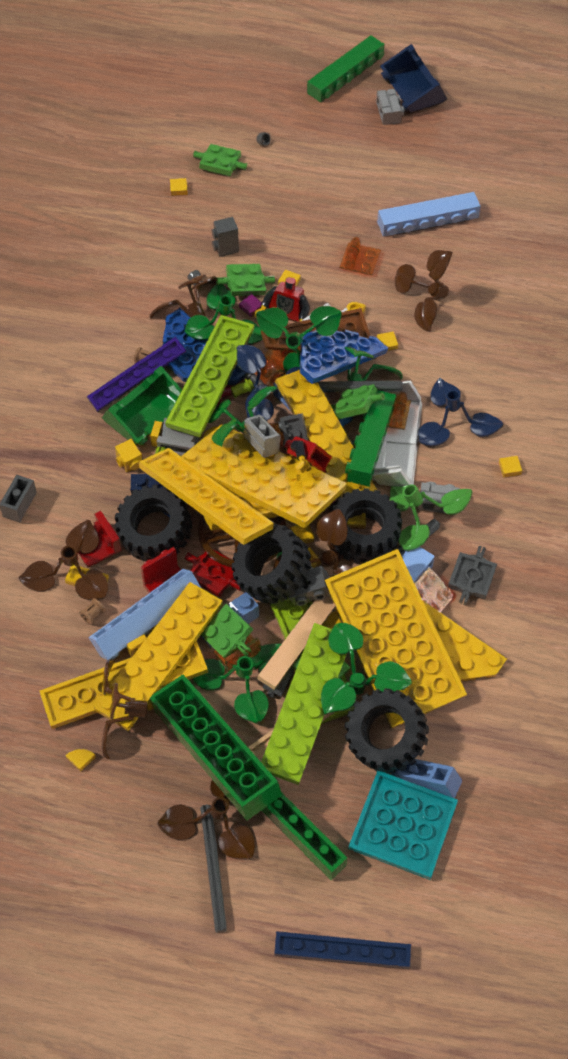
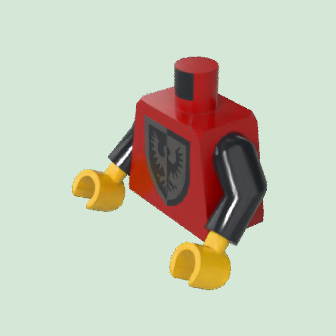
(288, 298)
(307, 454)

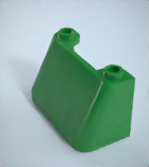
(147, 403)

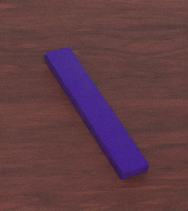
(136, 374)

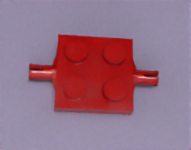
(211, 574)

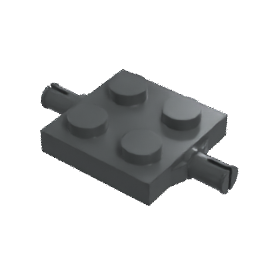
(472, 575)

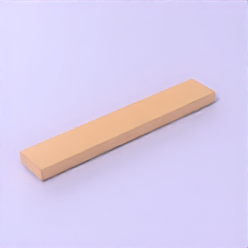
(295, 643)

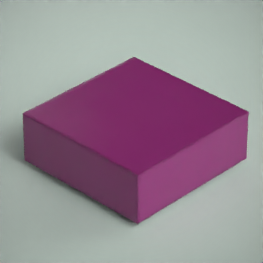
(250, 305)

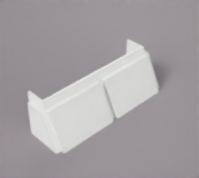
(399, 449)

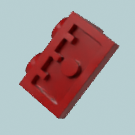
(108, 542)
(159, 569)

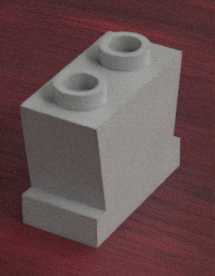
(176, 440)

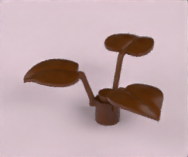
(437, 264)
(194, 308)
(333, 529)
(91, 585)
(132, 707)
(234, 843)

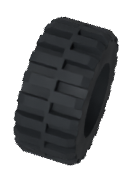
(140, 505)
(376, 507)
(287, 575)
(367, 712)

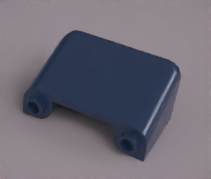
(412, 80)

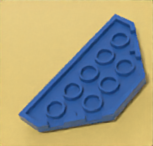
(326, 355)
(184, 365)

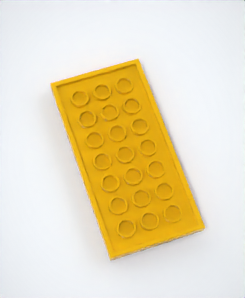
(266, 481)
(396, 628)

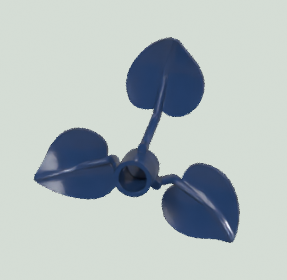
(251, 360)
(447, 394)

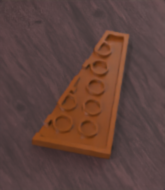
(350, 320)

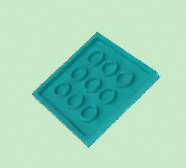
(403, 825)

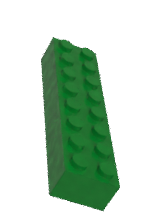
(216, 747)

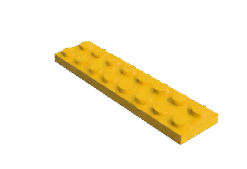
(321, 424)
(206, 496)
(162, 650)
(78, 696)

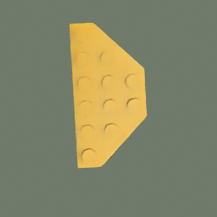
(468, 654)

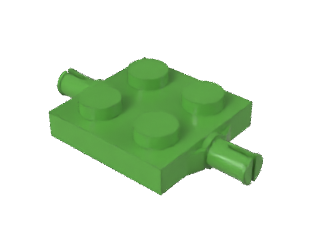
(220, 160)
(245, 279)
(356, 401)
(227, 632)

